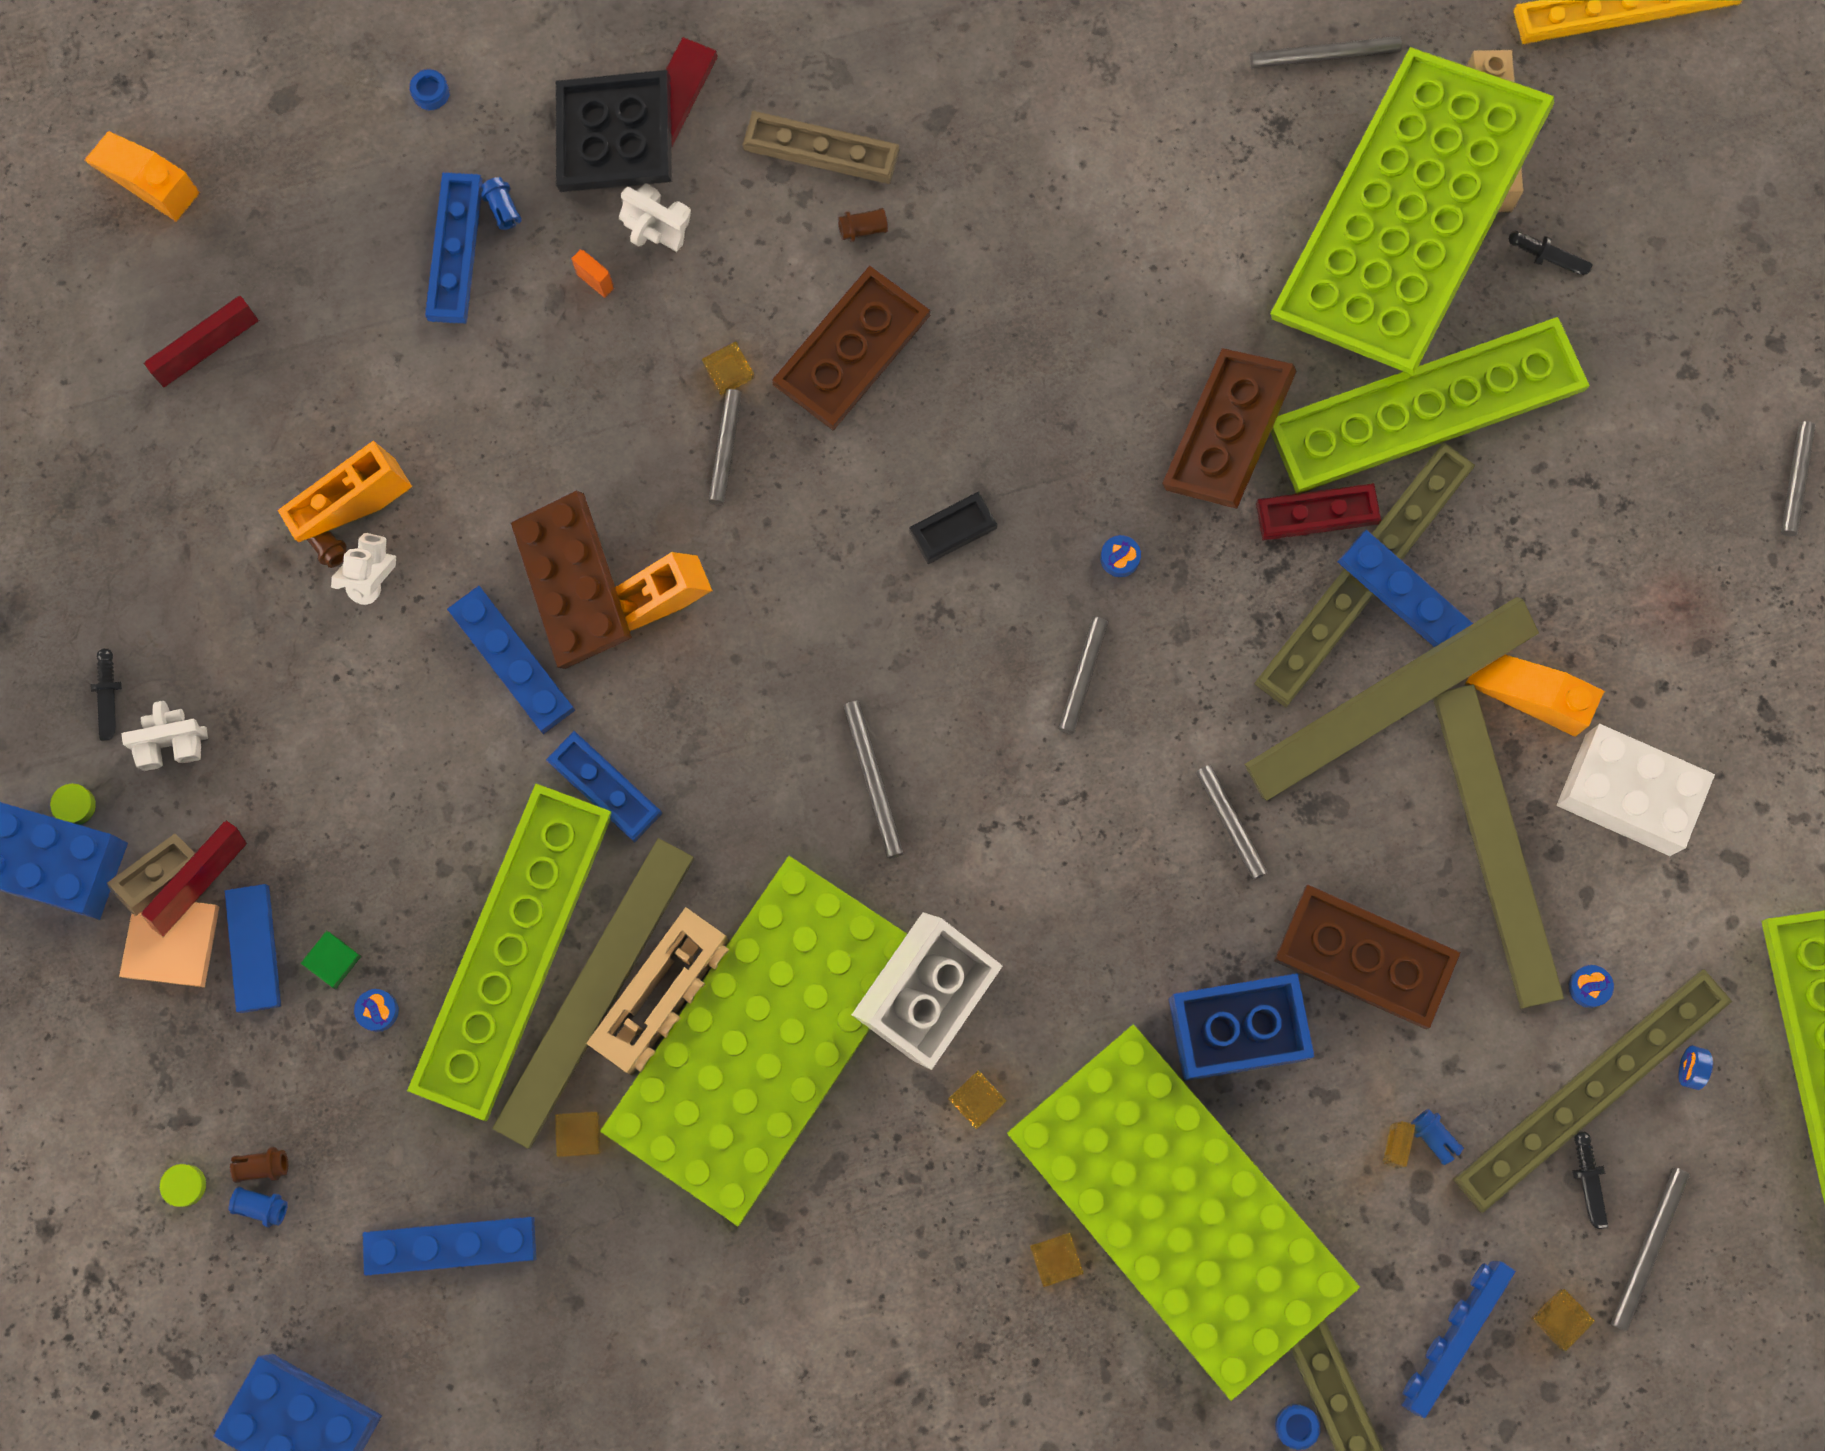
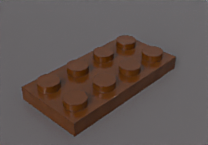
(851, 347)
(1229, 428)
(571, 580)
(1367, 957)

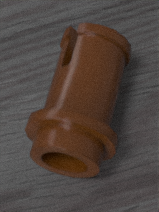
(862, 224)
(328, 548)
(262, 1165)

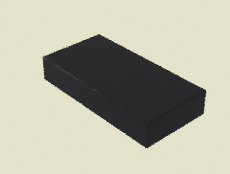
(953, 527)

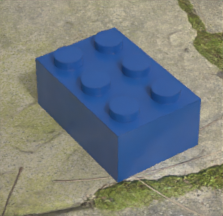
(57, 861)
(1241, 1027)
(293, 1412)

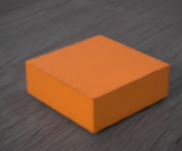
(592, 273)

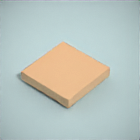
(177, 957)

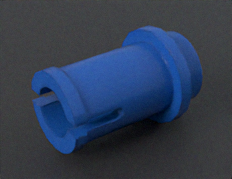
(499, 199)
(1436, 1136)
(265, 1208)

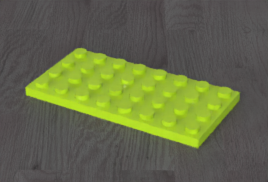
(1412, 209)
(757, 1043)
(1183, 1212)

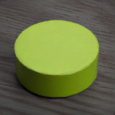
(73, 804)
(182, 1185)

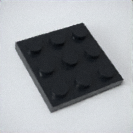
(613, 131)

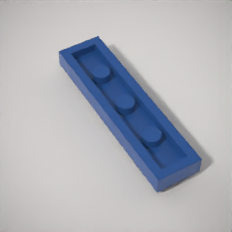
(454, 248)
(1402, 590)
(511, 659)
(449, 1246)
(1448, 1351)

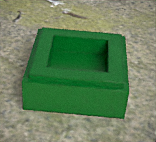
(331, 959)

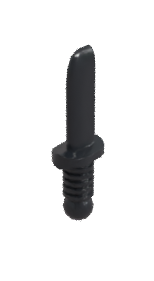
(1551, 253)
(105, 694)
(1590, 1180)

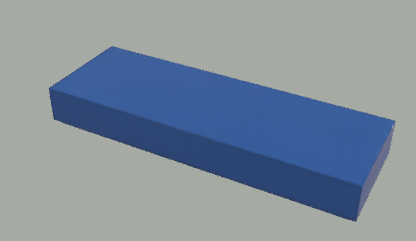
(604, 786)
(252, 948)

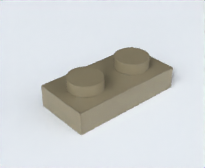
(150, 874)

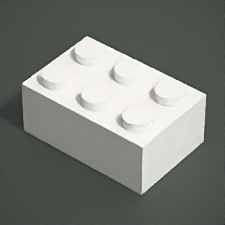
(1635, 790)
(927, 990)

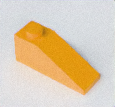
(144, 174)
(347, 493)
(662, 589)
(1540, 692)

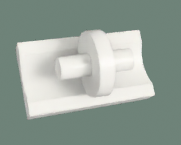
(652, 221)
(364, 569)
(164, 730)

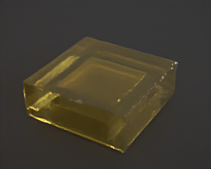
(728, 368)
(977, 1100)
(577, 1134)
(1399, 1144)
(1056, 1259)
(1563, 1319)

